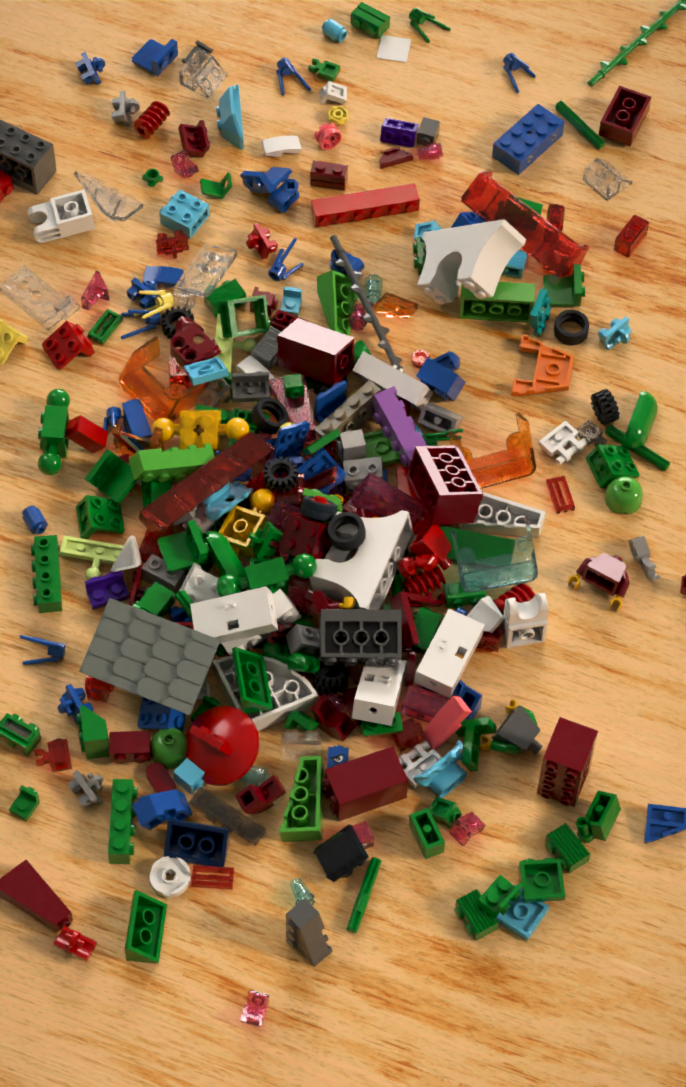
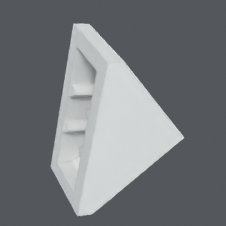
(128, 557)
(487, 614)

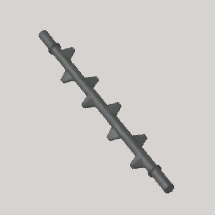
(370, 317)

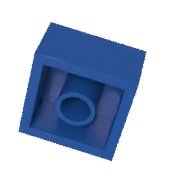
(442, 380)

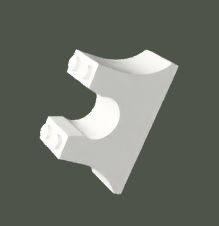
(467, 256)
(373, 566)

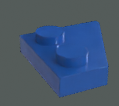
(663, 822)

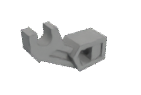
(642, 554)

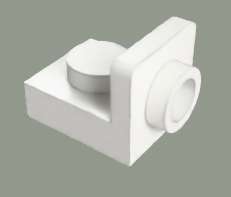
(333, 92)

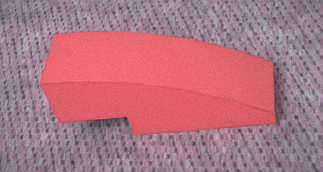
(446, 722)

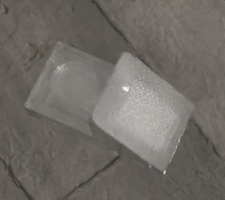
(216, 392)

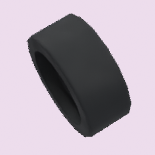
(574, 316)
(275, 408)
(350, 543)

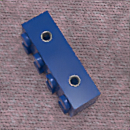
(519, 149)

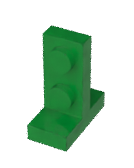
(471, 732)

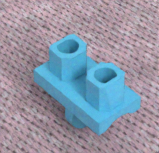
(617, 333)

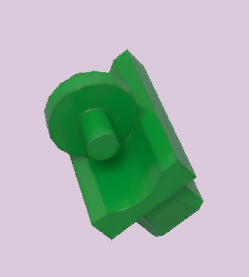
(262, 539)

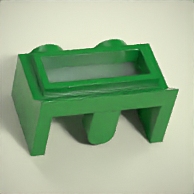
(19, 733)

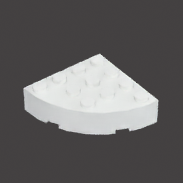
(287, 690)

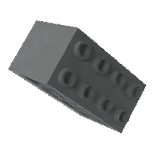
(26, 158)
(362, 624)

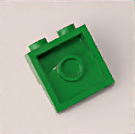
(541, 880)

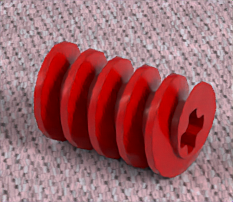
(151, 119)
(423, 581)
(520, 592)

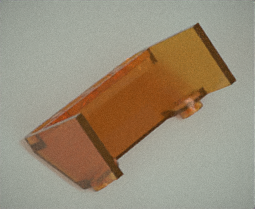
(154, 397)
(505, 465)

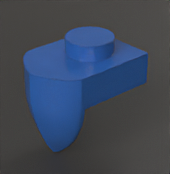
(449, 360)

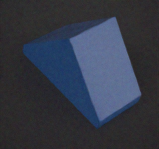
(472, 699)

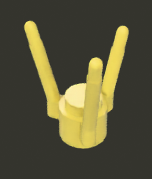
(162, 302)

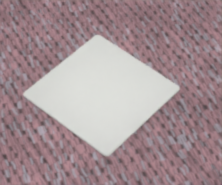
(394, 48)

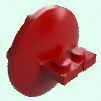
(222, 744)

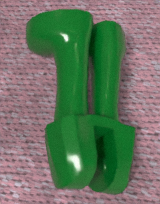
(297, 661)

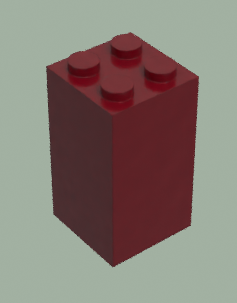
(315, 351)
(365, 783)

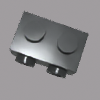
(250, 386)

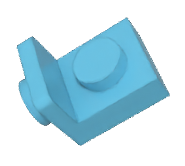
(425, 227)
(291, 300)

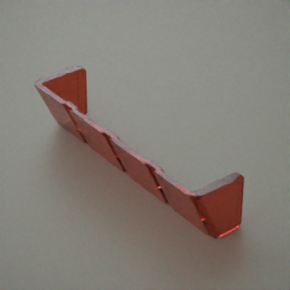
(543, 239)
(205, 482)

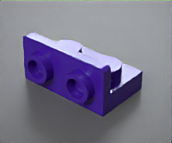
(399, 132)
(105, 587)

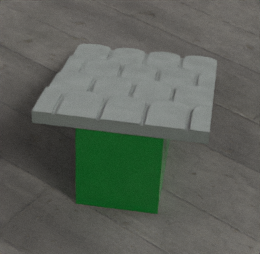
(150, 656)

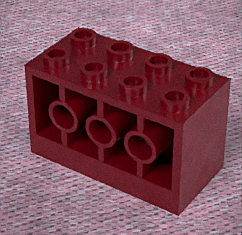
(444, 485)
(567, 762)

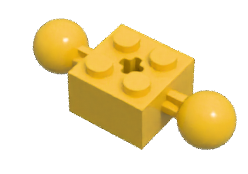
(209, 421)
(243, 521)

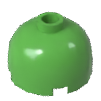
(624, 495)
(169, 747)

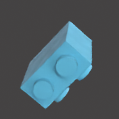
(184, 213)

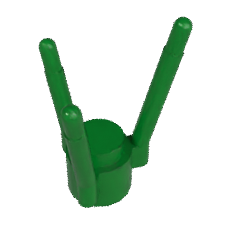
(419, 17)
(432, 439)

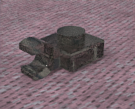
(591, 433)

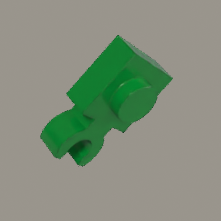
(326, 70)

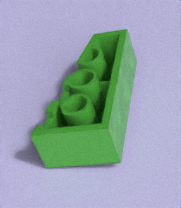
(170, 464)
(305, 807)

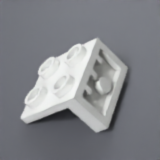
(199, 584)

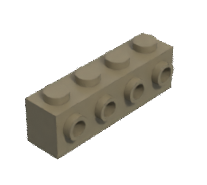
(352, 412)

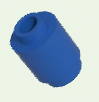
(34, 520)

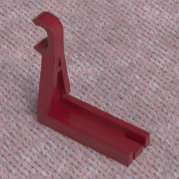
(403, 602)

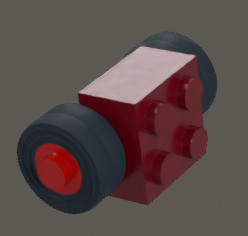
(307, 530)

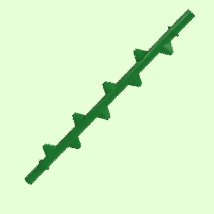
(626, 50)

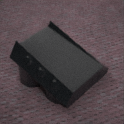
(341, 854)

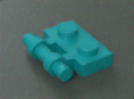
(540, 312)

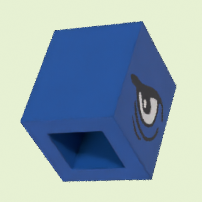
(337, 755)

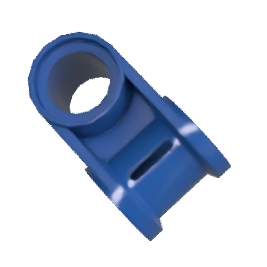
(285, 195)
(355, 262)

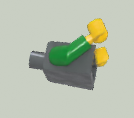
(515, 732)

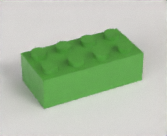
(510, 303)

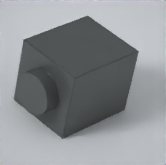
(428, 131)

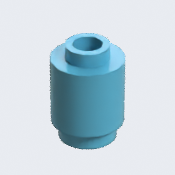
(334, 30)

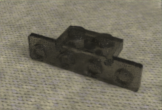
(227, 816)

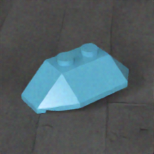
(230, 116)

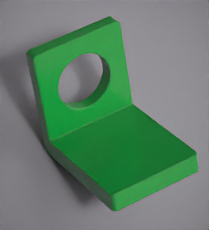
(214, 188)

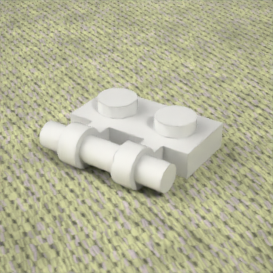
(558, 439)
(425, 762)

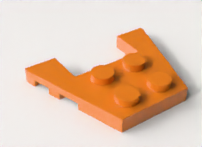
(551, 371)

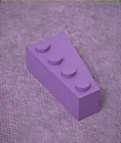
(396, 425)

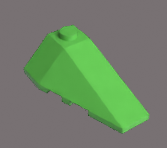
(336, 300)

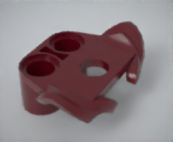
(185, 333)

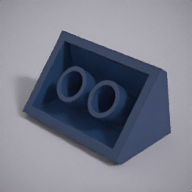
(197, 843)

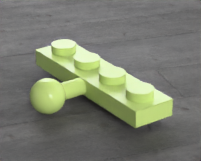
(228, 345)
(90, 550)

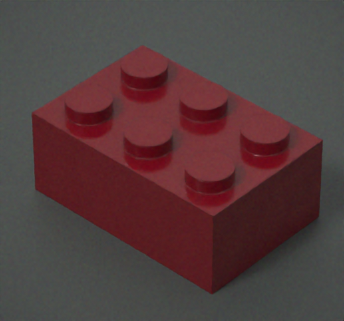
(625, 116)

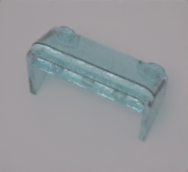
(497, 570)

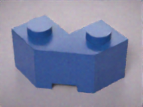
(161, 806)

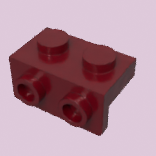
(194, 139)

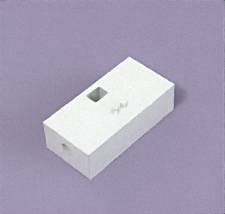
(386, 376)
(250, 609)
(440, 666)
(379, 689)

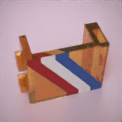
(130, 444)

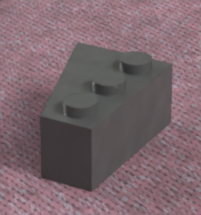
(305, 932)

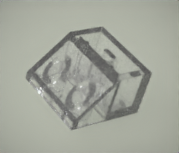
(202, 74)
(605, 178)

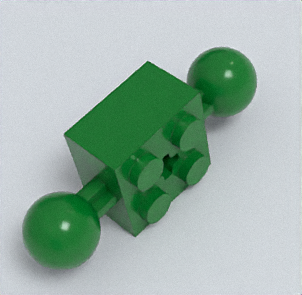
(53, 432)
(267, 574)

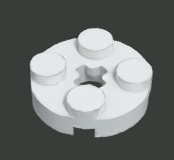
(172, 866)

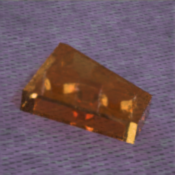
(395, 306)

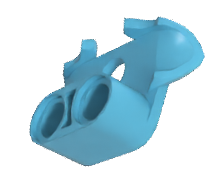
(216, 503)
(444, 774)

